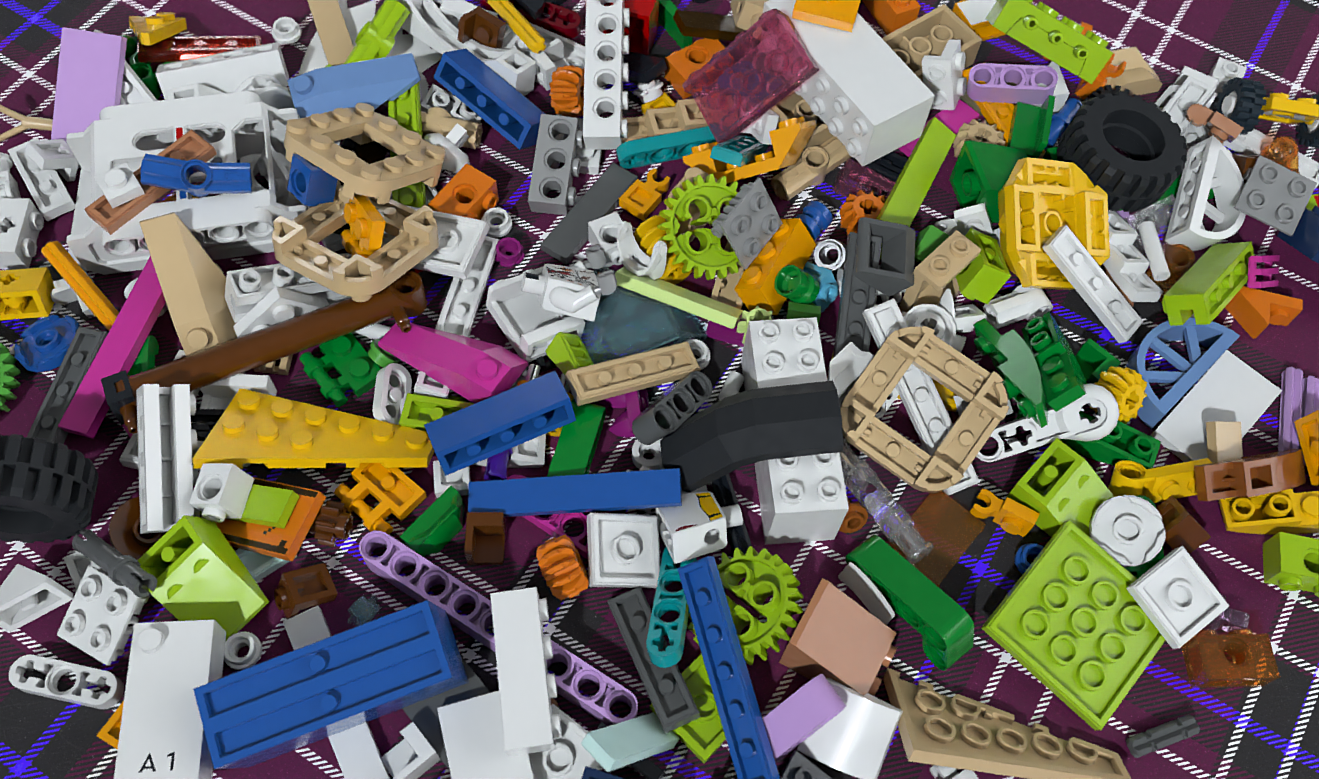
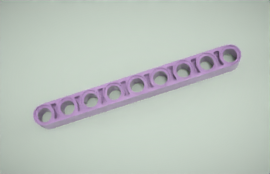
(477, 623)

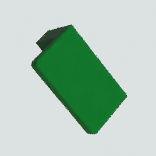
(1031, 127)

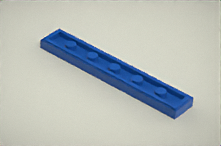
(577, 493)
(727, 671)

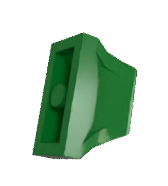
(436, 525)

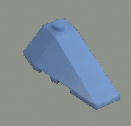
(353, 83)

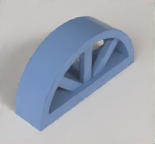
(1213, 336)

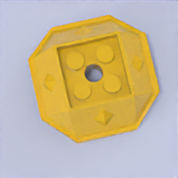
(1039, 201)

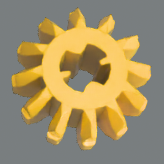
(1126, 388)

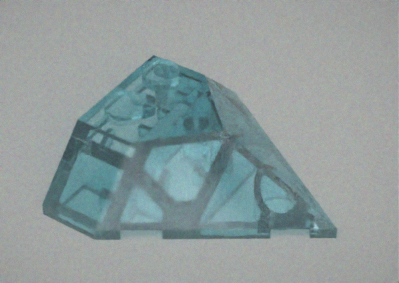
(635, 324)

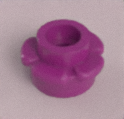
(506, 246)

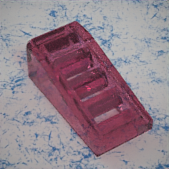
(853, 173)

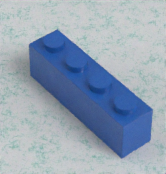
(490, 97)
(500, 422)

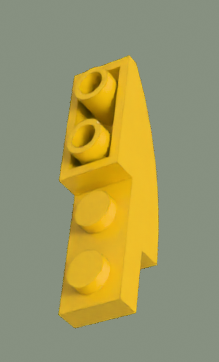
(1272, 513)

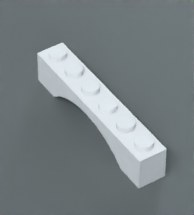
(436, 31)

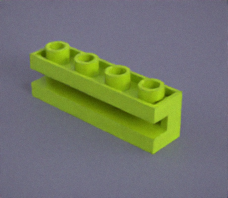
(1209, 284)

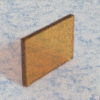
(948, 528)

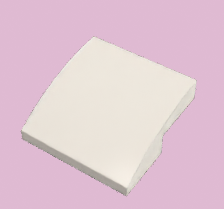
(857, 736)

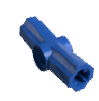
(175, 175)

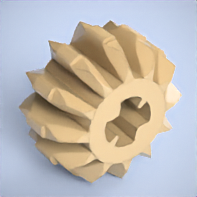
(977, 132)

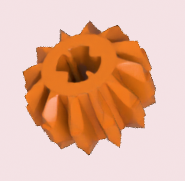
(568, 91)
(857, 207)
(562, 567)

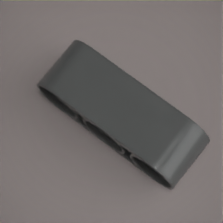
(672, 408)

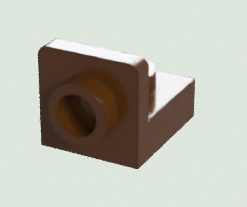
(482, 27)
(304, 589)

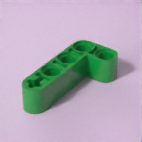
(921, 603)

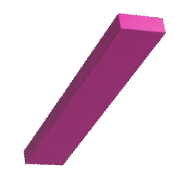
(115, 354)

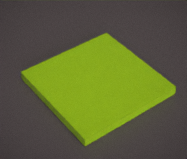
(1077, 625)

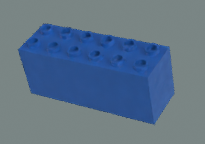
(329, 686)

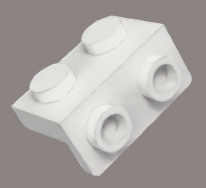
(945, 77)

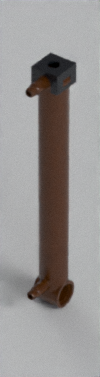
(399, 300)

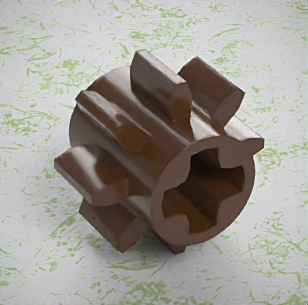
(332, 524)

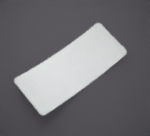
(867, 592)

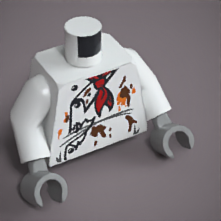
(572, 289)

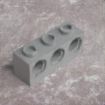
(549, 151)

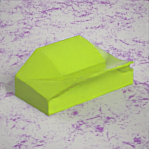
(424, 409)

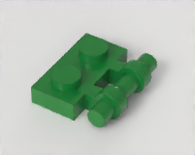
(349, 360)

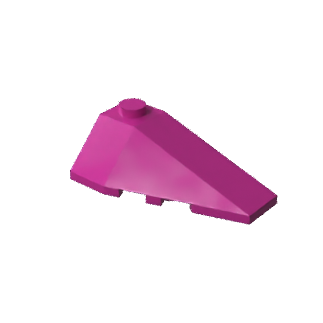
(459, 362)

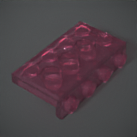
(750, 75)

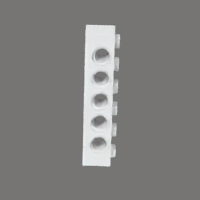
(599, 131)

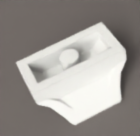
(847, 368)

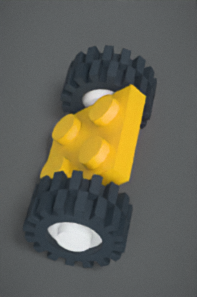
(1246, 104)

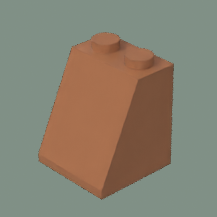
(840, 642)

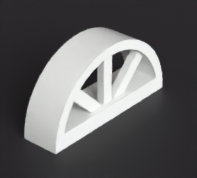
(1206, 168)

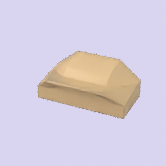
(1137, 75)

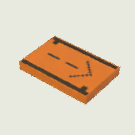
(272, 540)

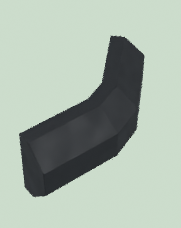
(754, 429)

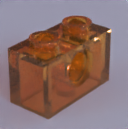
(1251, 657)

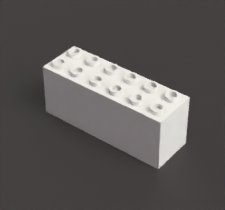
(860, 87)
(802, 494)

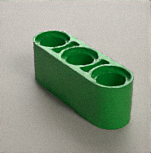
(578, 441)

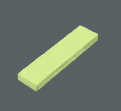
(680, 298)

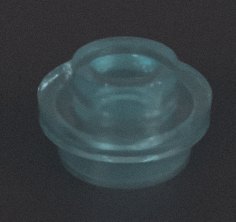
(363, 610)

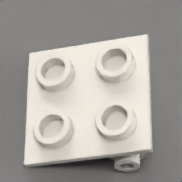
(101, 616)

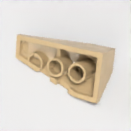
(189, 283)

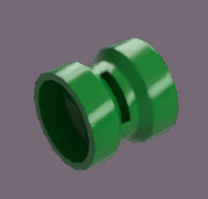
(796, 285)

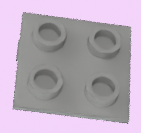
(1275, 195)
(748, 222)

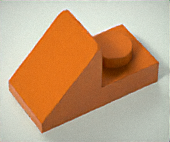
(1258, 308)

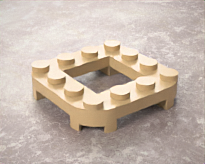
(315, 137)
(358, 276)
(953, 370)

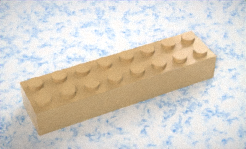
(911, 43)

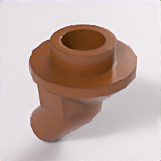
(855, 518)

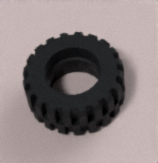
(1139, 131)
(43, 490)

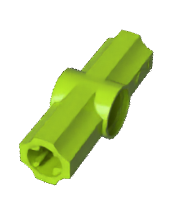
(377, 36)

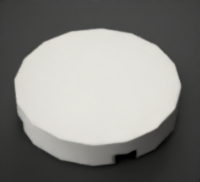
(1128, 529)

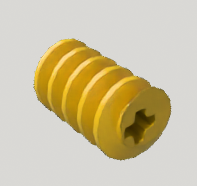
(647, 236)

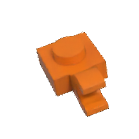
(1084, 88)

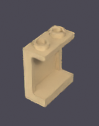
(939, 272)

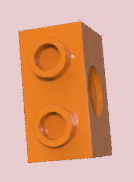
(689, 59)
(467, 194)

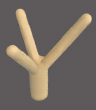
(27, 122)

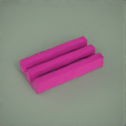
(1267, 271)

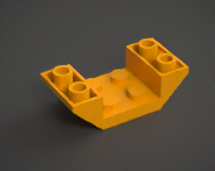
(787, 144)

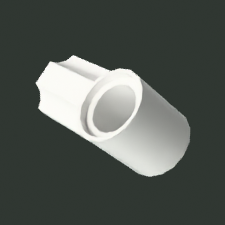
(1016, 306)

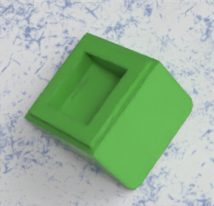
(928, 241)

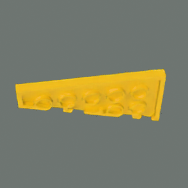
(307, 436)

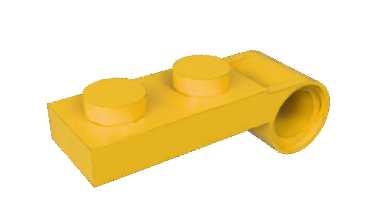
(1157, 482)

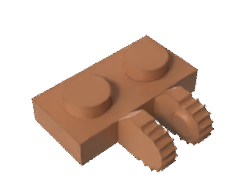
(1218, 124)

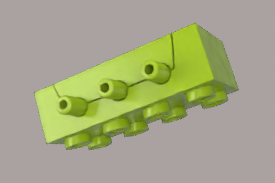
(1050, 37)

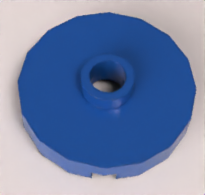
(46, 343)

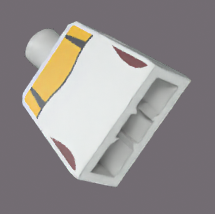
(696, 526)

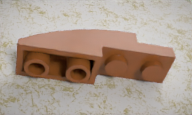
(1250, 475)

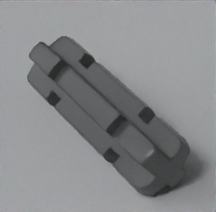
(1162, 736)

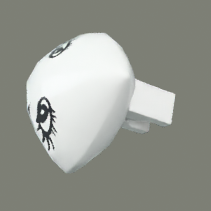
(454, 157)

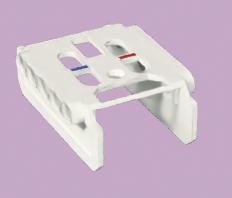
(222, 223)

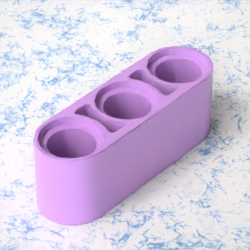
(1023, 75)
(801, 715)

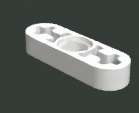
(54, 670)

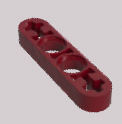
(561, 20)

